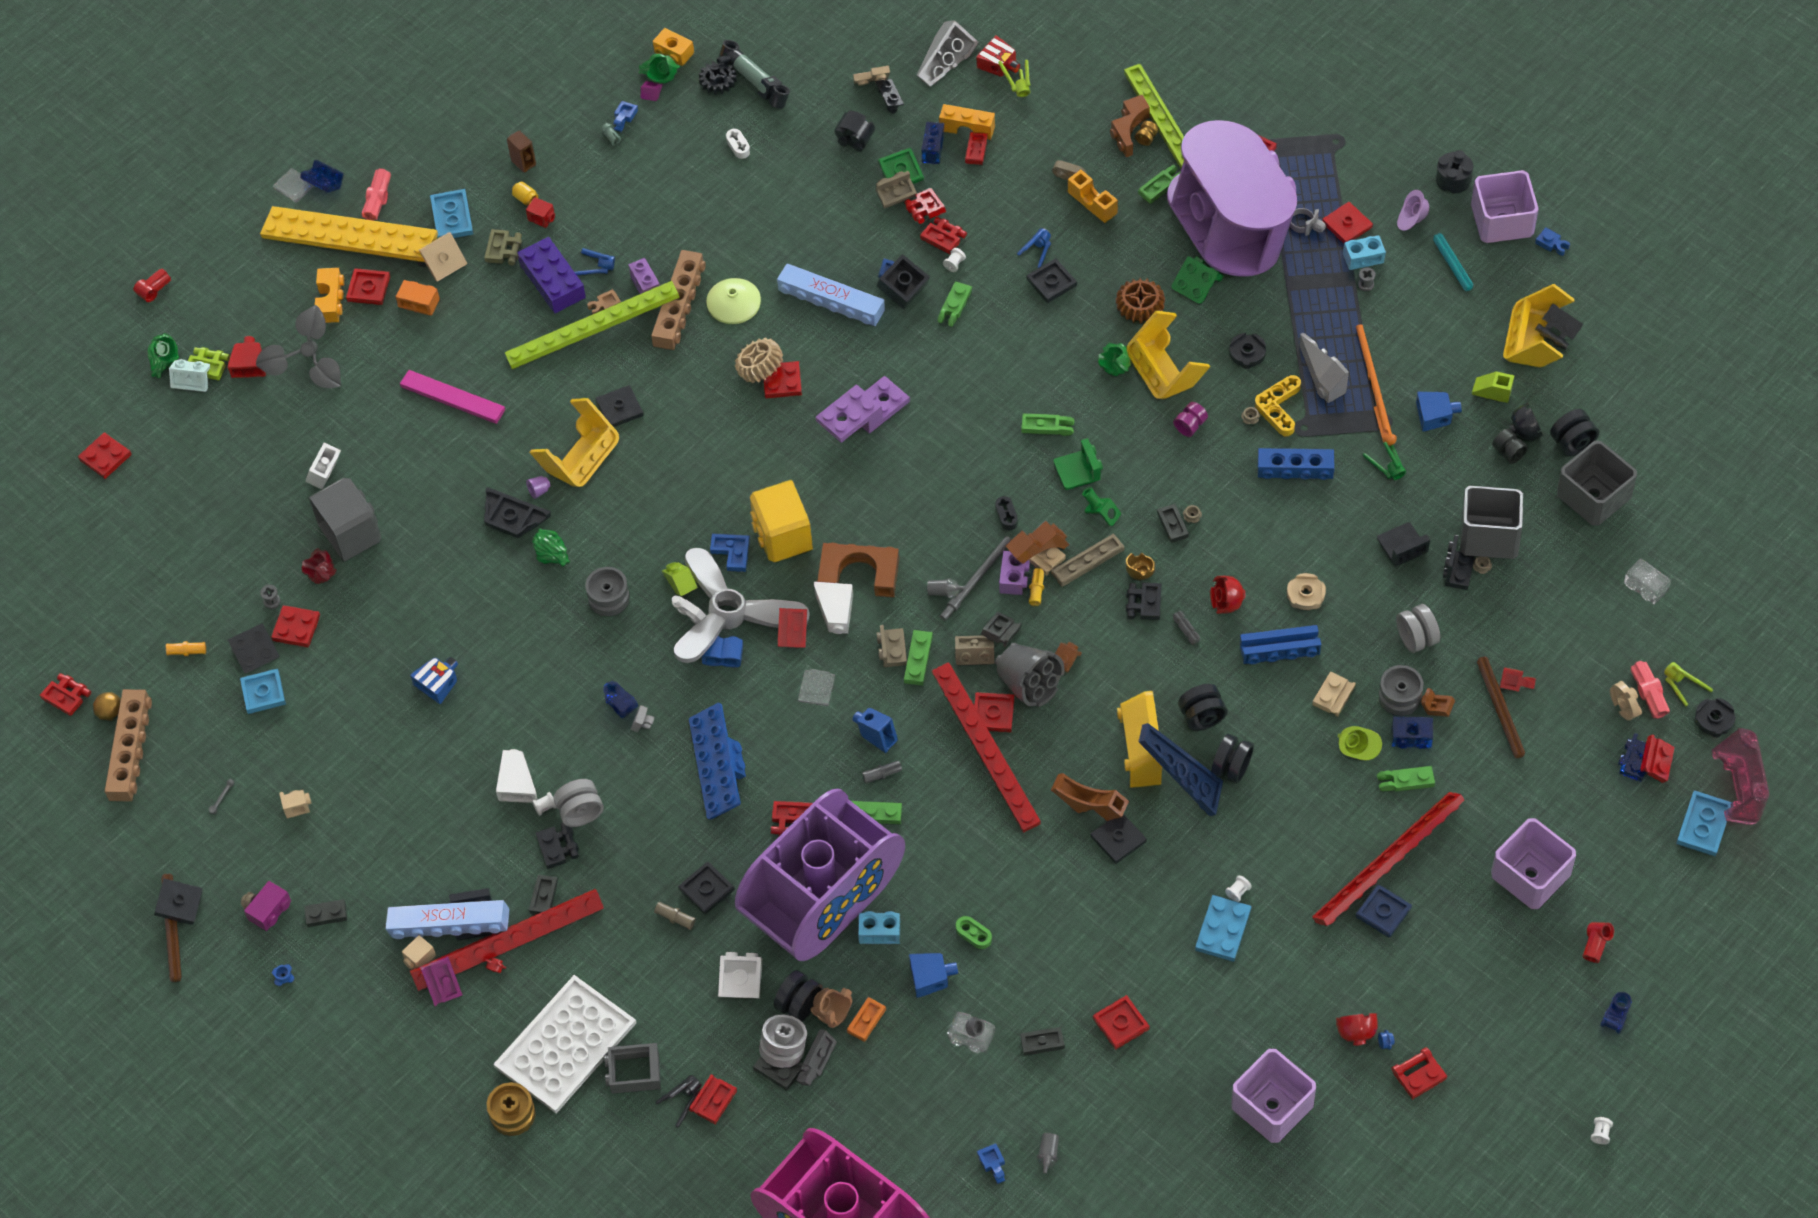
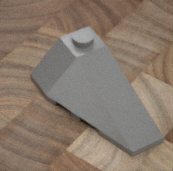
(947, 50)
(1327, 373)

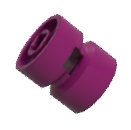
(1190, 418)

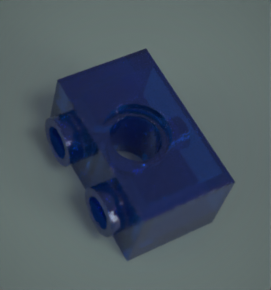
(933, 143)
(1419, 725)

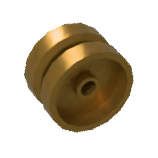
(511, 1109)

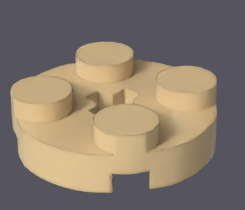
(1306, 601)
(1626, 699)

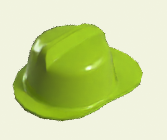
(1360, 743)

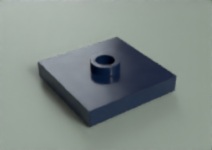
(1383, 911)

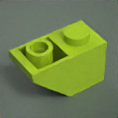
(1494, 386)
(679, 578)

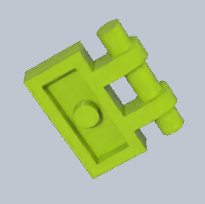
(216, 364)

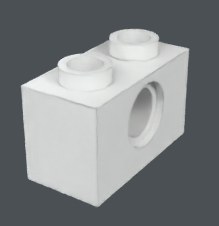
(323, 466)

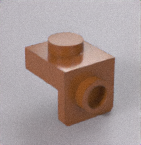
(1068, 654)
(1437, 704)

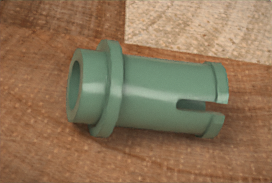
(608, 131)

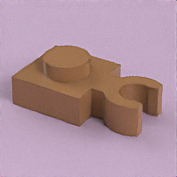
(604, 301)

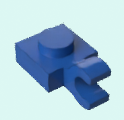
(624, 113)
(992, 1160)

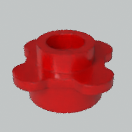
(495, 965)

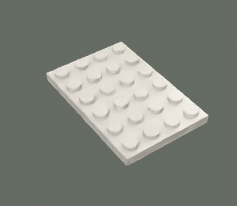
(565, 1043)

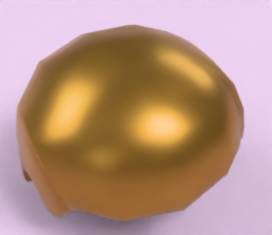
(1140, 566)
(107, 706)

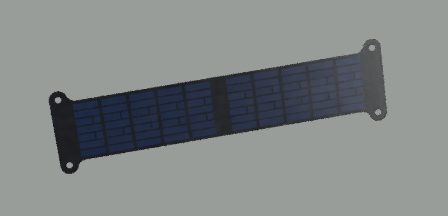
(1323, 290)

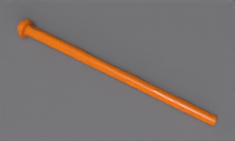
(1380, 411)

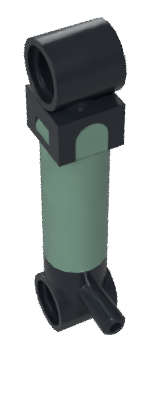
(767, 86)

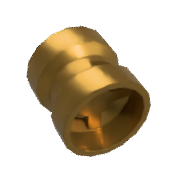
(1146, 134)

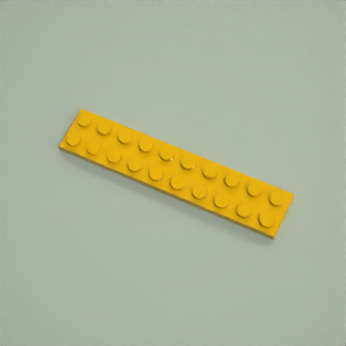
(347, 233)

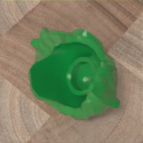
(659, 68)
(162, 353)
(1114, 359)
(550, 547)

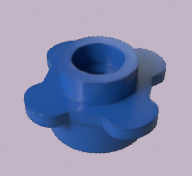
(282, 969)

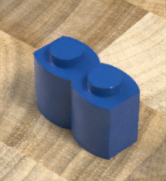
(724, 652)

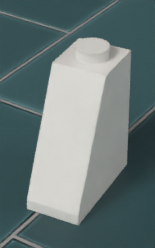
(835, 604)
(514, 778)

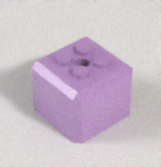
(1504, 206)
(1537, 850)
(1275, 1080)

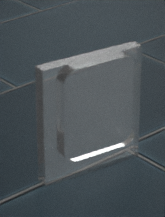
(292, 185)
(816, 687)

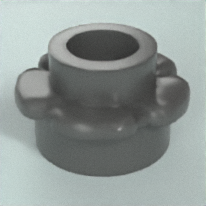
(974, 1027)

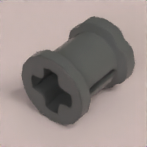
(1368, 279)
(272, 596)

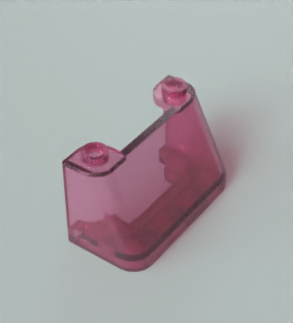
(1743, 757)

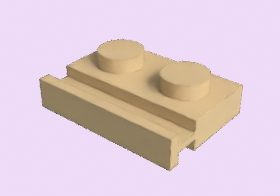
(1048, 559)
(1333, 694)

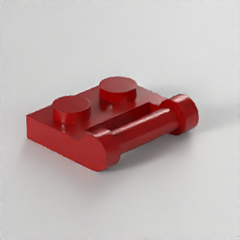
(1422, 1079)

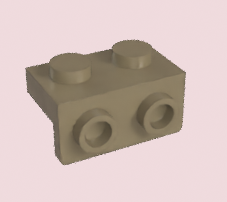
(895, 189)

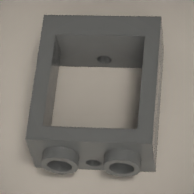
(629, 1052)

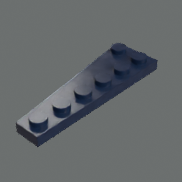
(1185, 770)

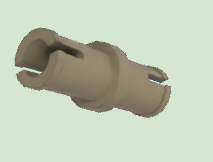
(675, 915)

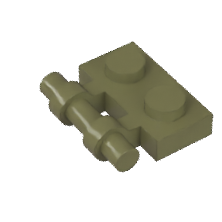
(497, 247)

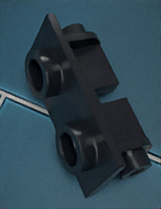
(889, 94)

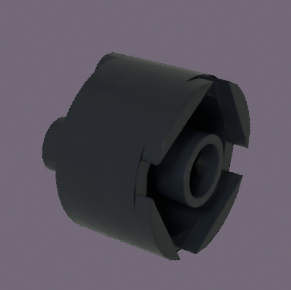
(854, 130)
(1454, 172)

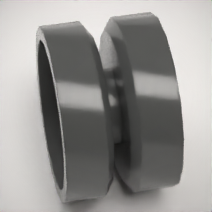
(607, 591)
(1401, 690)

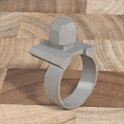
(1315, 223)

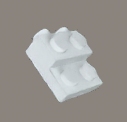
(740, 975)

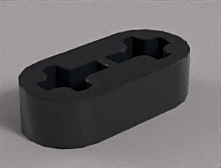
(1002, 514)

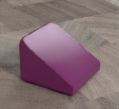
(650, 91)

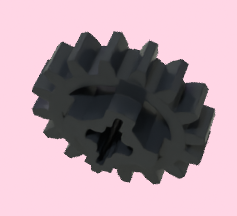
(717, 77)

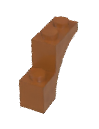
(1133, 112)
(1043, 538)
(1106, 803)

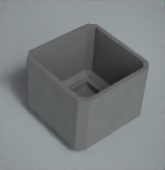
(1597, 471)
(345, 518)
(1491, 522)

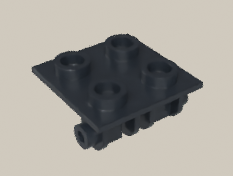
(253, 648)

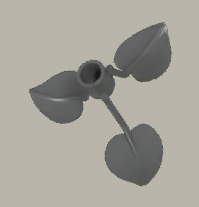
(310, 324)

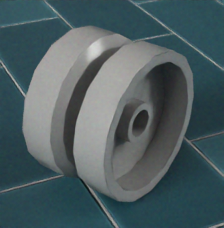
(1418, 628)
(578, 802)
(783, 1041)

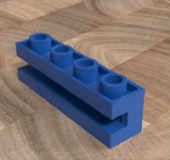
(1280, 644)

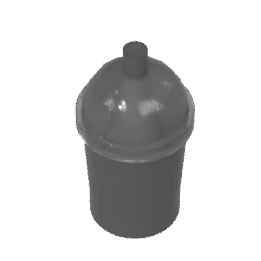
(943, 587)
(1048, 1151)

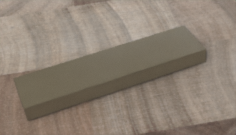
(1087, 560)

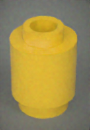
(524, 193)

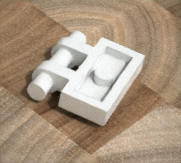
(687, 608)

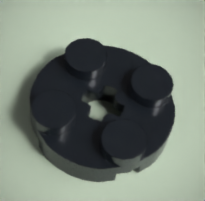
(1247, 359)
(1715, 727)

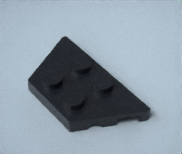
(512, 514)

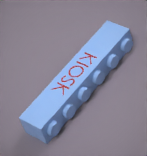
(830, 295)
(447, 919)

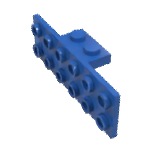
(717, 760)

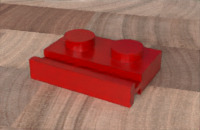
(792, 627)
(1657, 758)
(713, 1099)

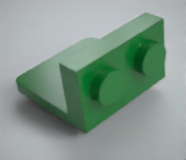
(1195, 279)
(1079, 467)

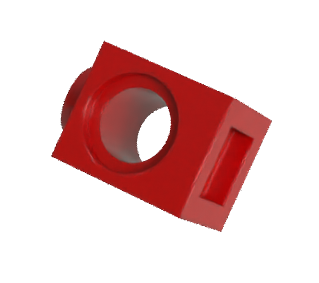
(540, 212)

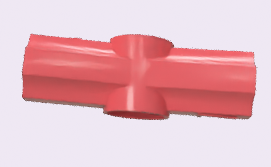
(376, 194)
(1650, 689)

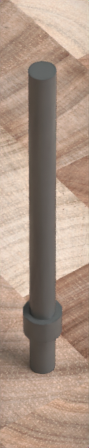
(955, 602)

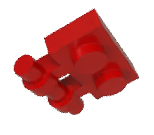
(930, 206)
(940, 238)
(62, 698)
(785, 813)

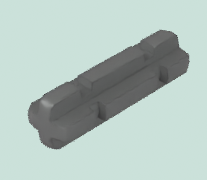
(1186, 627)

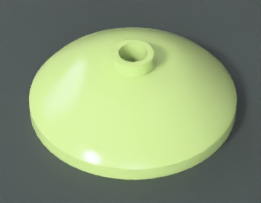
(735, 307)

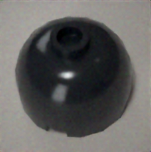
(1525, 423)

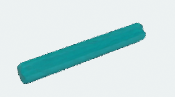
(1453, 262)

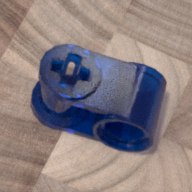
(619, 699)
(1615, 1015)

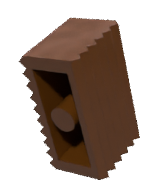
(521, 151)

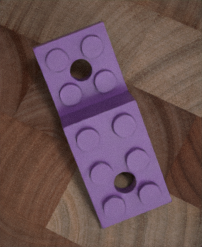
(862, 409)

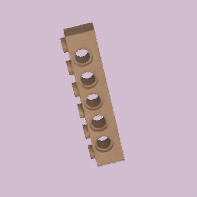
(673, 314)
(130, 701)

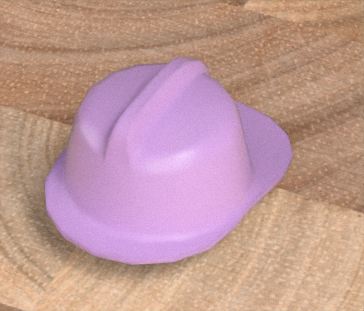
(1413, 210)

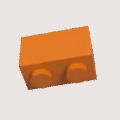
(417, 297)

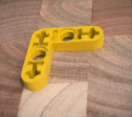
(1274, 401)

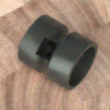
(1511, 447)

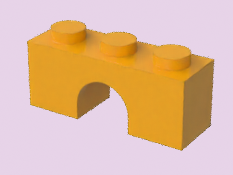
(976, 120)
(1101, 205)
(330, 282)

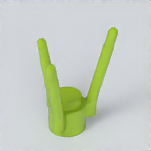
(1022, 85)
(1676, 673)

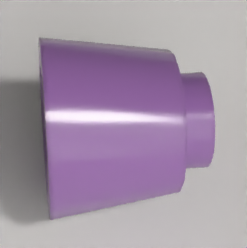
(537, 486)

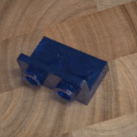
(323, 176)
(1632, 761)

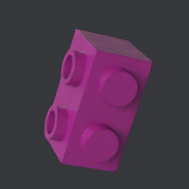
(267, 906)

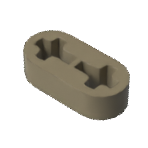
(1065, 170)

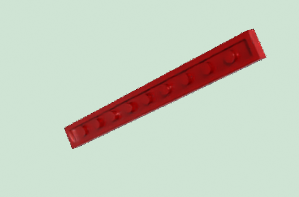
(986, 747)
(1384, 862)
(517, 934)

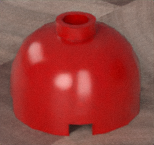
(1226, 594)
(1357, 1027)

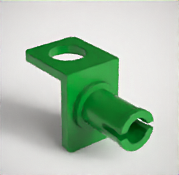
(1100, 506)

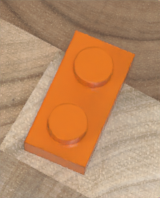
(866, 1019)

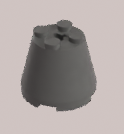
(1030, 673)

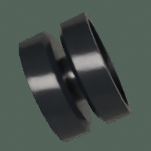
(1574, 432)
(1202, 707)
(1232, 758)
(797, 995)

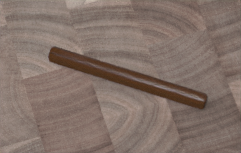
(1501, 707)
(172, 944)

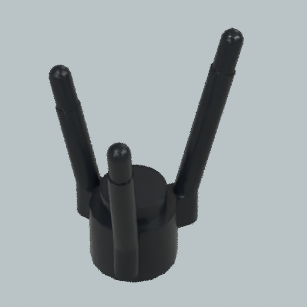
(688, 1087)

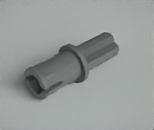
(881, 772)

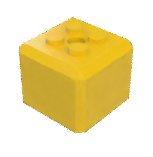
(780, 521)

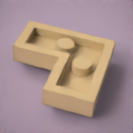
(875, 74)

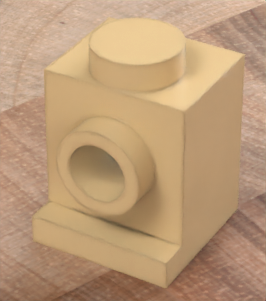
(295, 803)

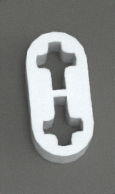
(741, 142)

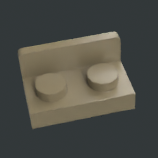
(893, 647)
(974, 650)

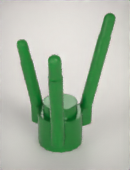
(1395, 468)

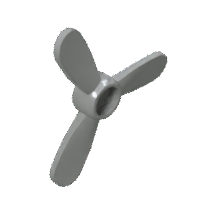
(706, 631)

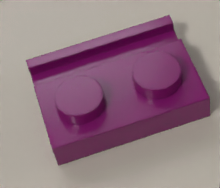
(441, 981)

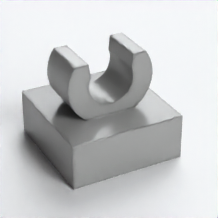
(642, 719)

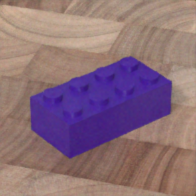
(551, 275)

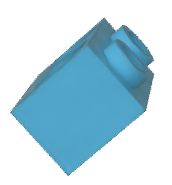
(1364, 252)
(879, 933)

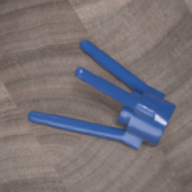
(1040, 239)
(605, 262)

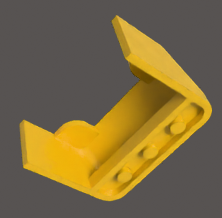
(1523, 342)
(1154, 363)
(588, 453)
(1141, 765)

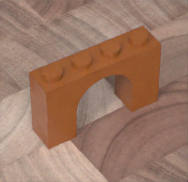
(883, 560)

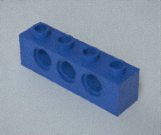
(1289, 458)

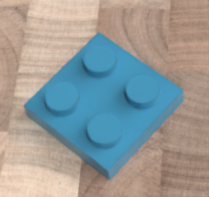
(262, 691)

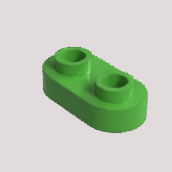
(974, 933)

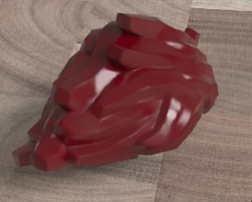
(318, 566)

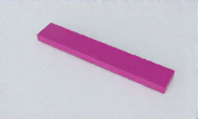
(452, 396)

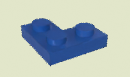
(735, 547)

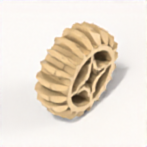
(758, 360)

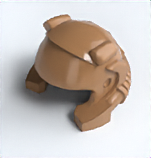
(832, 1006)

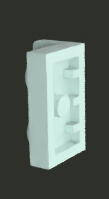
(189, 375)

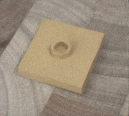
(443, 256)

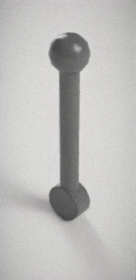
(213, 809)

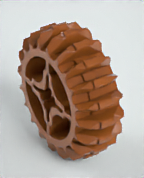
(1129, 302)

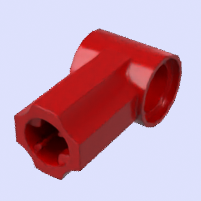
(149, 288)
(1598, 935)

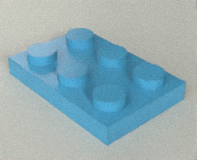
(451, 213)
(1704, 823)
(1223, 928)

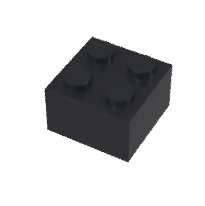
(903, 281)

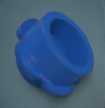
(1386, 1040)

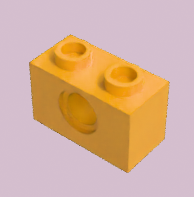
(673, 45)

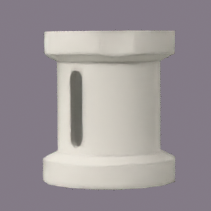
(954, 260)
(544, 804)
(1238, 888)
(1598, 1136)

